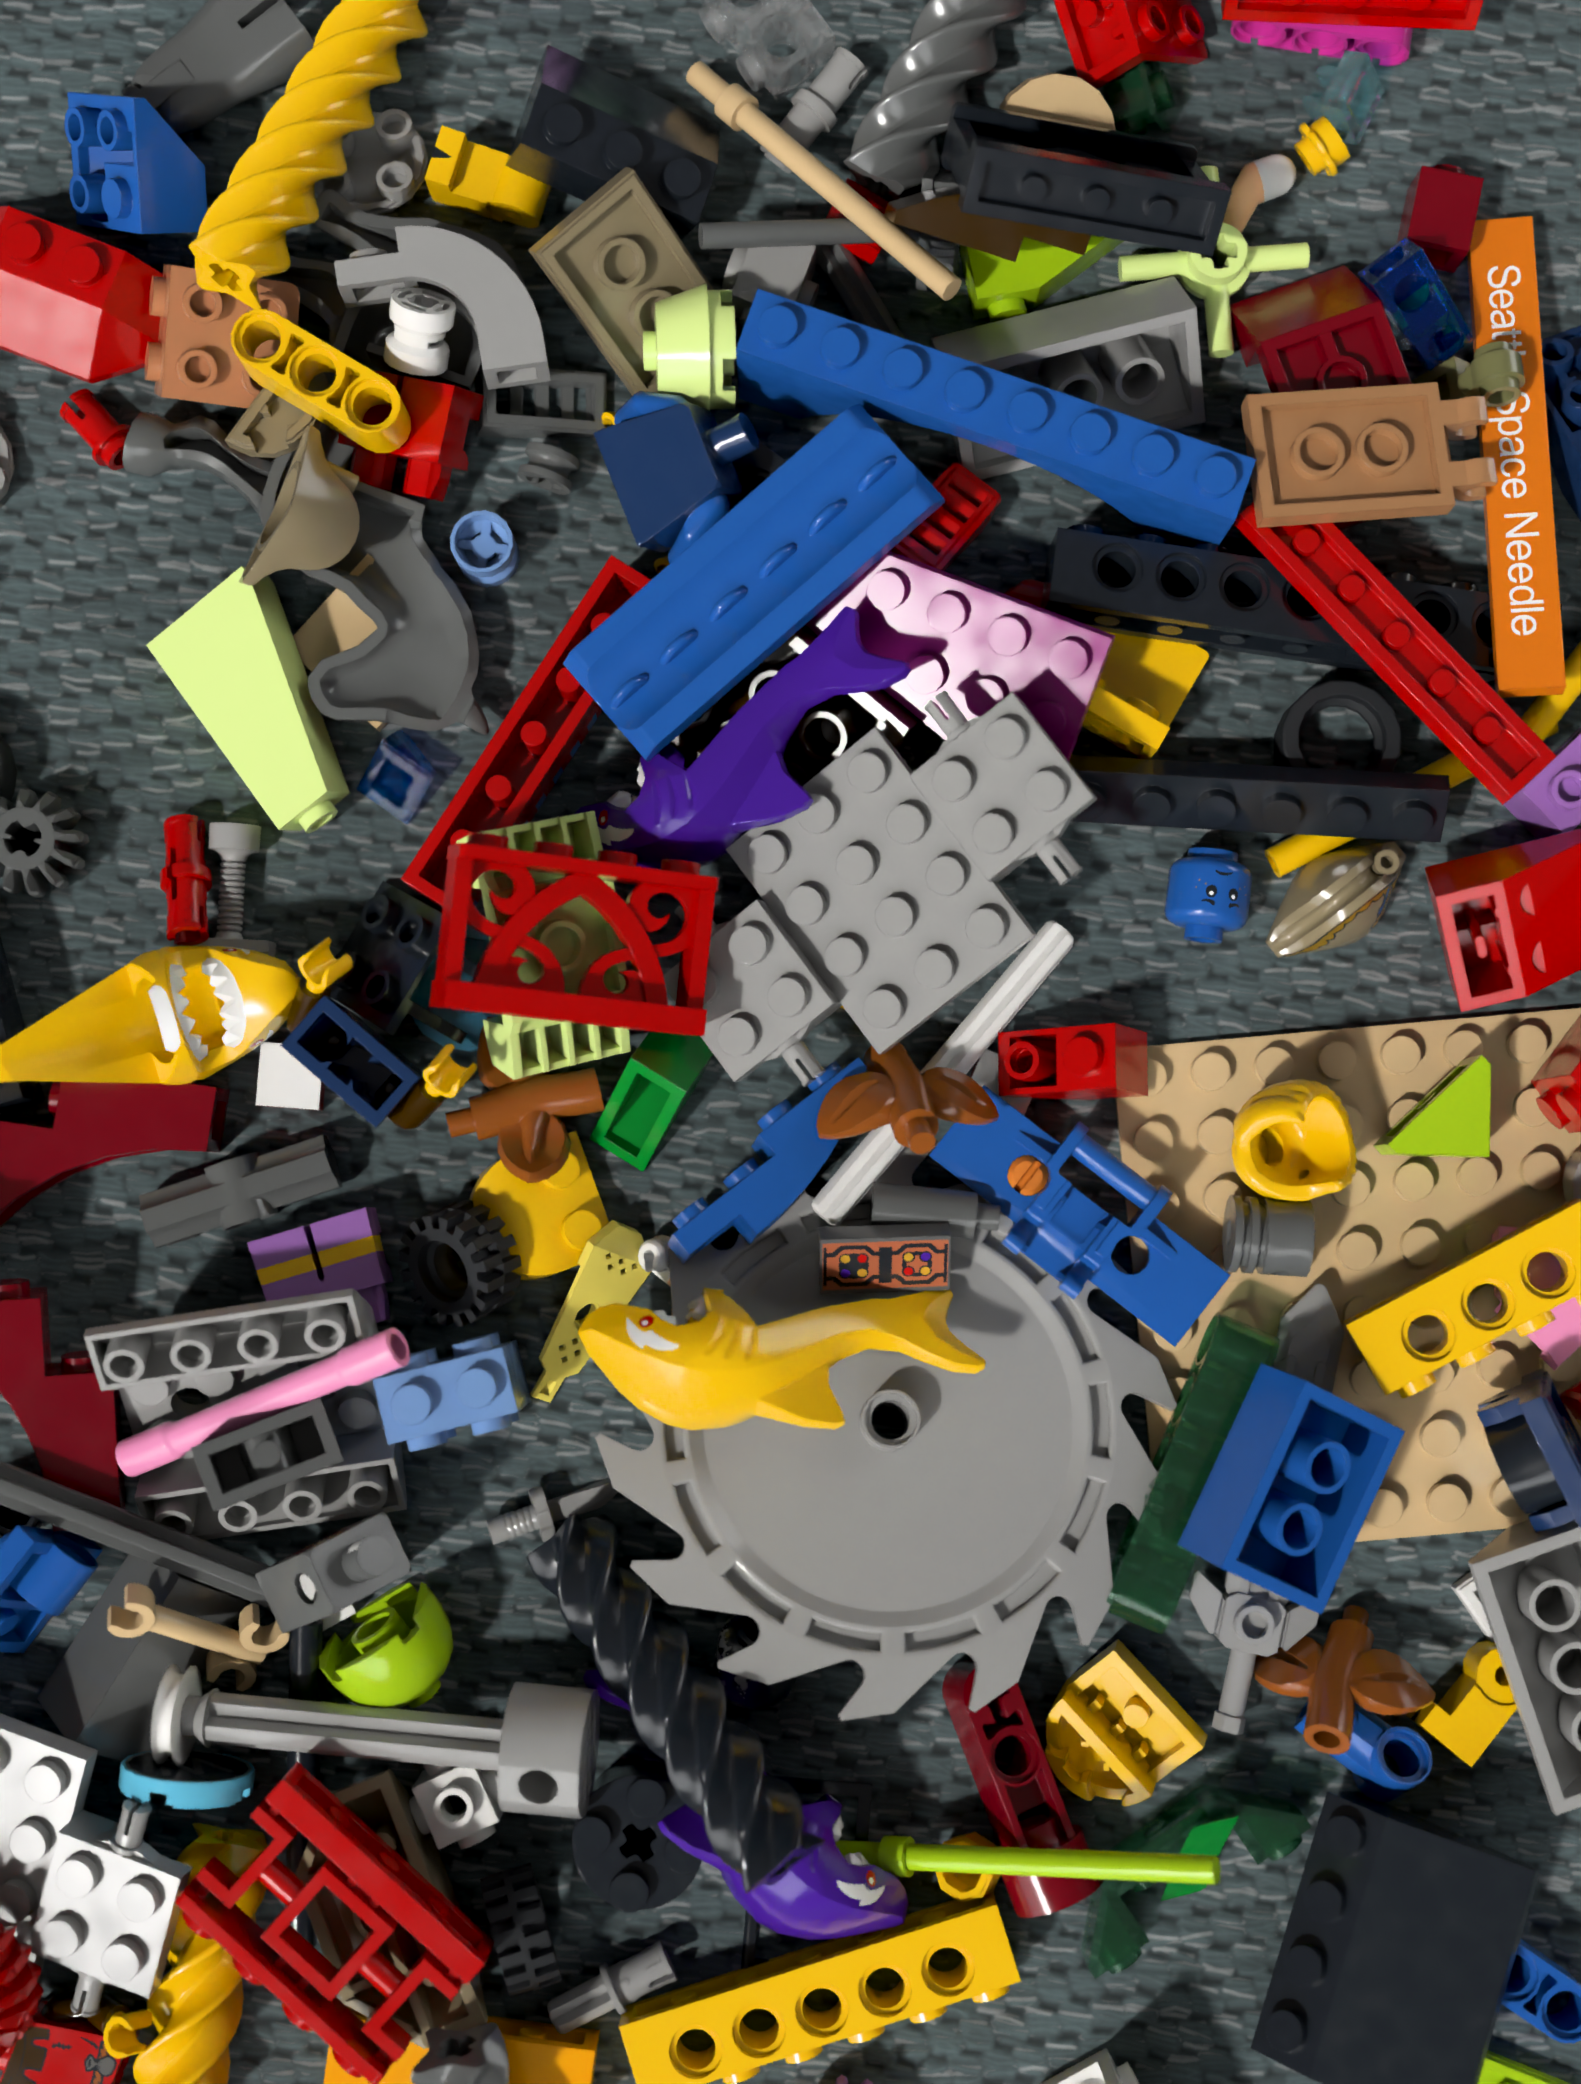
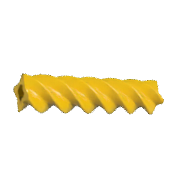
(301, 145)
(203, 1992)

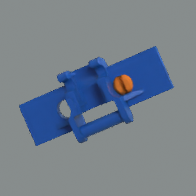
(1068, 1233)

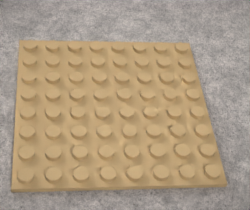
(1374, 1235)

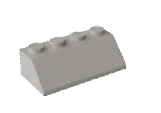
(1115, 349)
(1534, 1614)

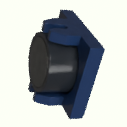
(1536, 1450)

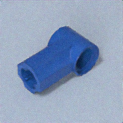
(1366, 1760)

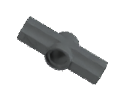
(240, 1191)

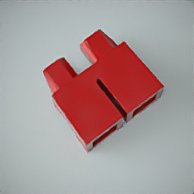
(435, 441)

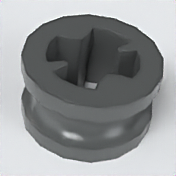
(548, 468)

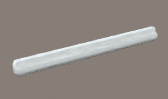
(958, 1053)

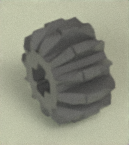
(55, 827)

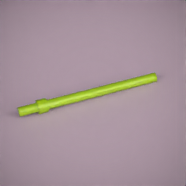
(903, 1857)

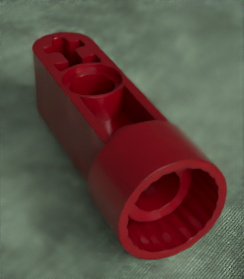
(1015, 1789)

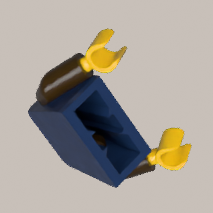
(356, 1058)

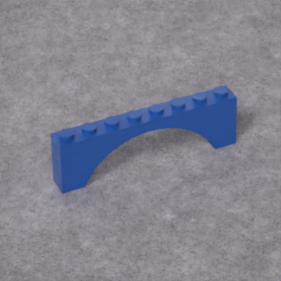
(823, 364)

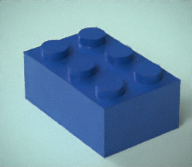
(1291, 1488)

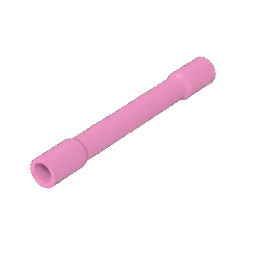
(350, 1366)

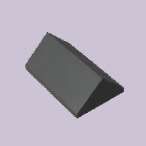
(109, 1683)

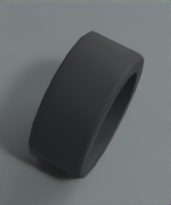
(1346, 694)

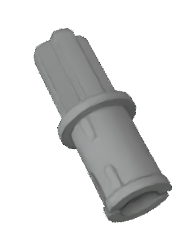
(612, 1988)

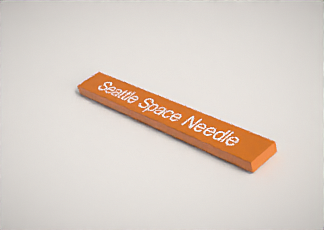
(1520, 506)

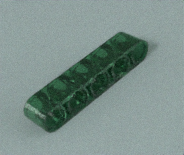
(1148, 1563)

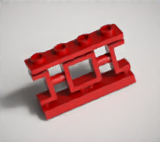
(374, 1886)

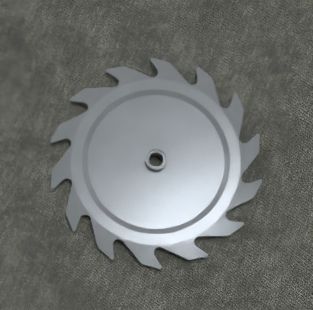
(915, 1538)

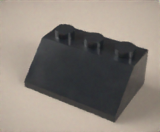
(592, 125)

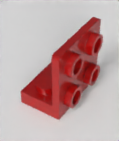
(1119, 34)

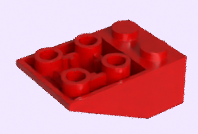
(1509, 918)

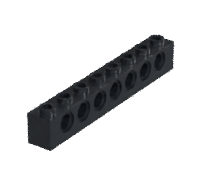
(1211, 620)

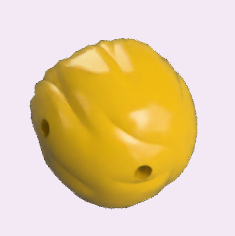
(1294, 1142)

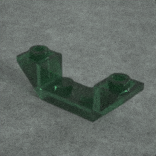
(1264, 1825)

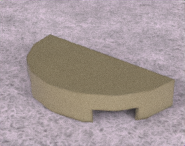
(273, 425)

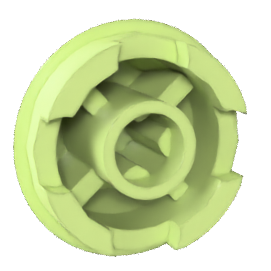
(694, 347)

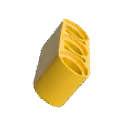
(305, 356)

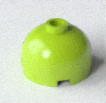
(394, 1652)

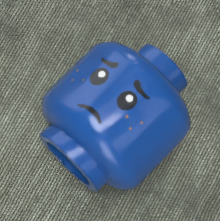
(1208, 894)

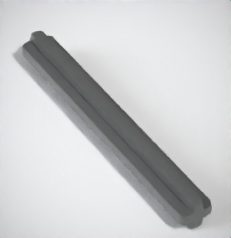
(130, 1533)

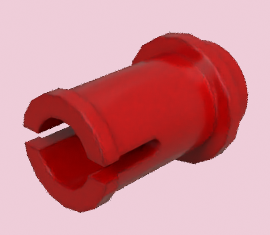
(96, 428)

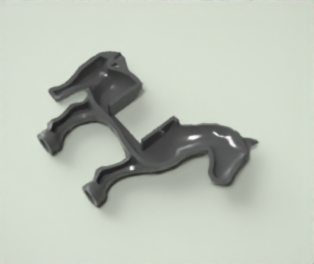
(425, 645)

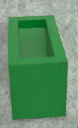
(651, 1095)

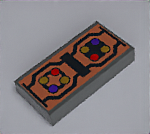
(884, 1258)

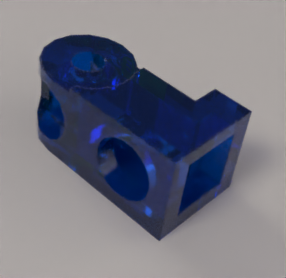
(1417, 303)

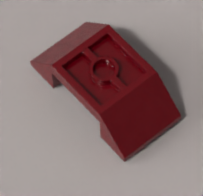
(1319, 337)

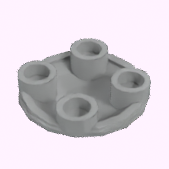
(382, 164)

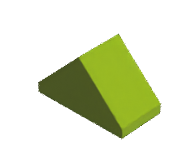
(1449, 1119)

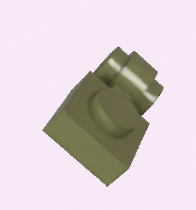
(1494, 374)

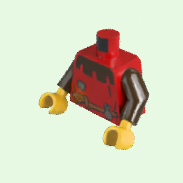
(76, 2048)

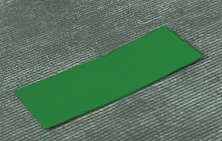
(1202, 1840)

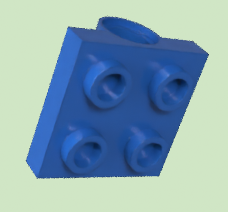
(39, 1580)

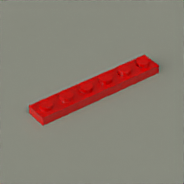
(1404, 652)

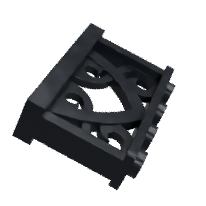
(1082, 179)

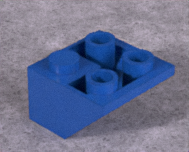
(131, 167)

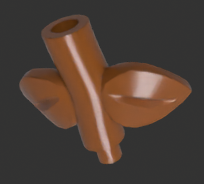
(903, 1097)
(527, 1115)
(1339, 1676)

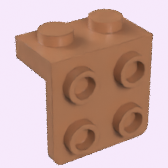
(194, 342)

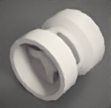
(419, 331)

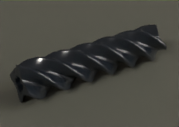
(674, 1704)

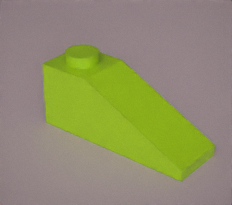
(1009, 288)

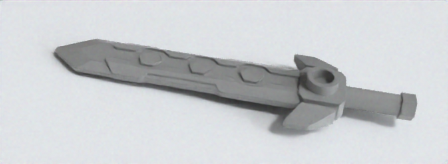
(1247, 1615)

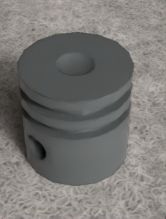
(1268, 1236)

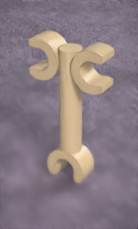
(227, 1646)

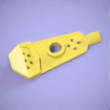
(606, 1276)

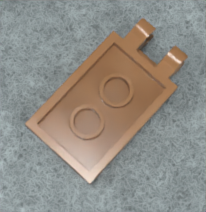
(1361, 454)

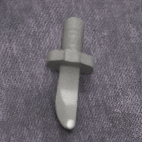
(543, 1513)

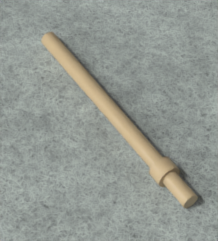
(741, 112)

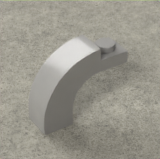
(474, 279)

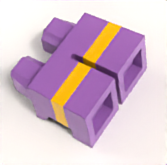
(326, 1258)

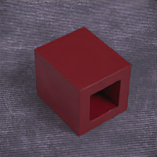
(1441, 214)

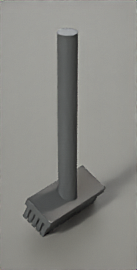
(825, 231)

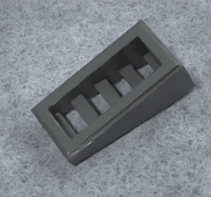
(541, 425)

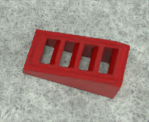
(955, 523)

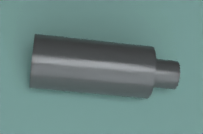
(926, 1205)

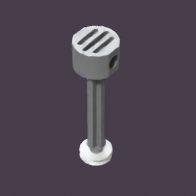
(540, 1747)

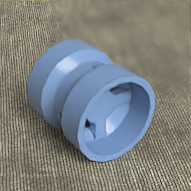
(482, 536)

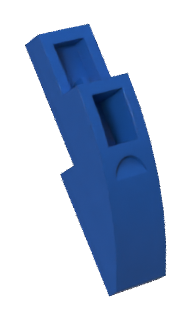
(765, 1192)

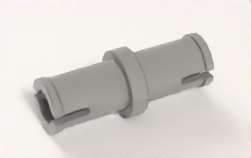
(816, 106)

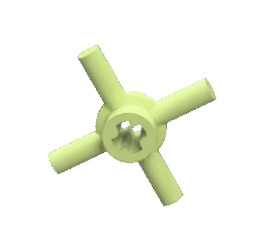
(1215, 284)

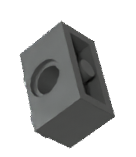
(267, 1454)

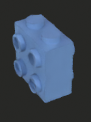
(434, 1396)

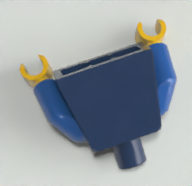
(673, 468)

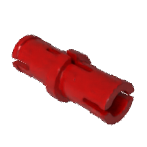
(186, 880)

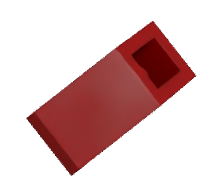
(1073, 1062)

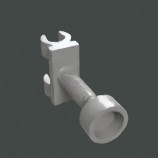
(234, 845)

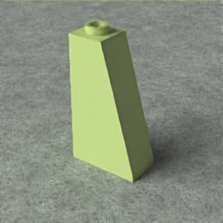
(252, 694)

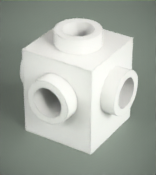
(434, 1811)

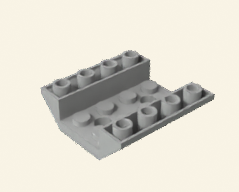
(228, 1355)

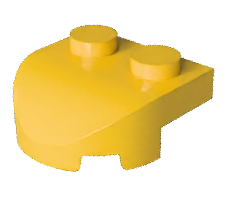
(546, 1217)
(1117, 1730)

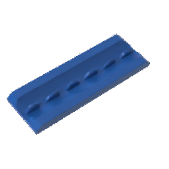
(752, 580)

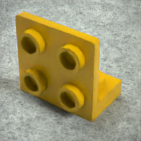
(1142, 691)

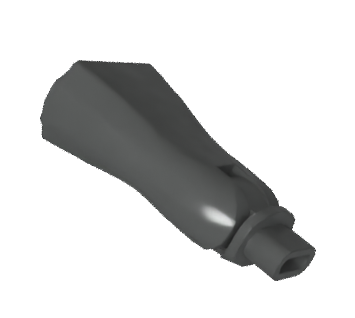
(221, 61)

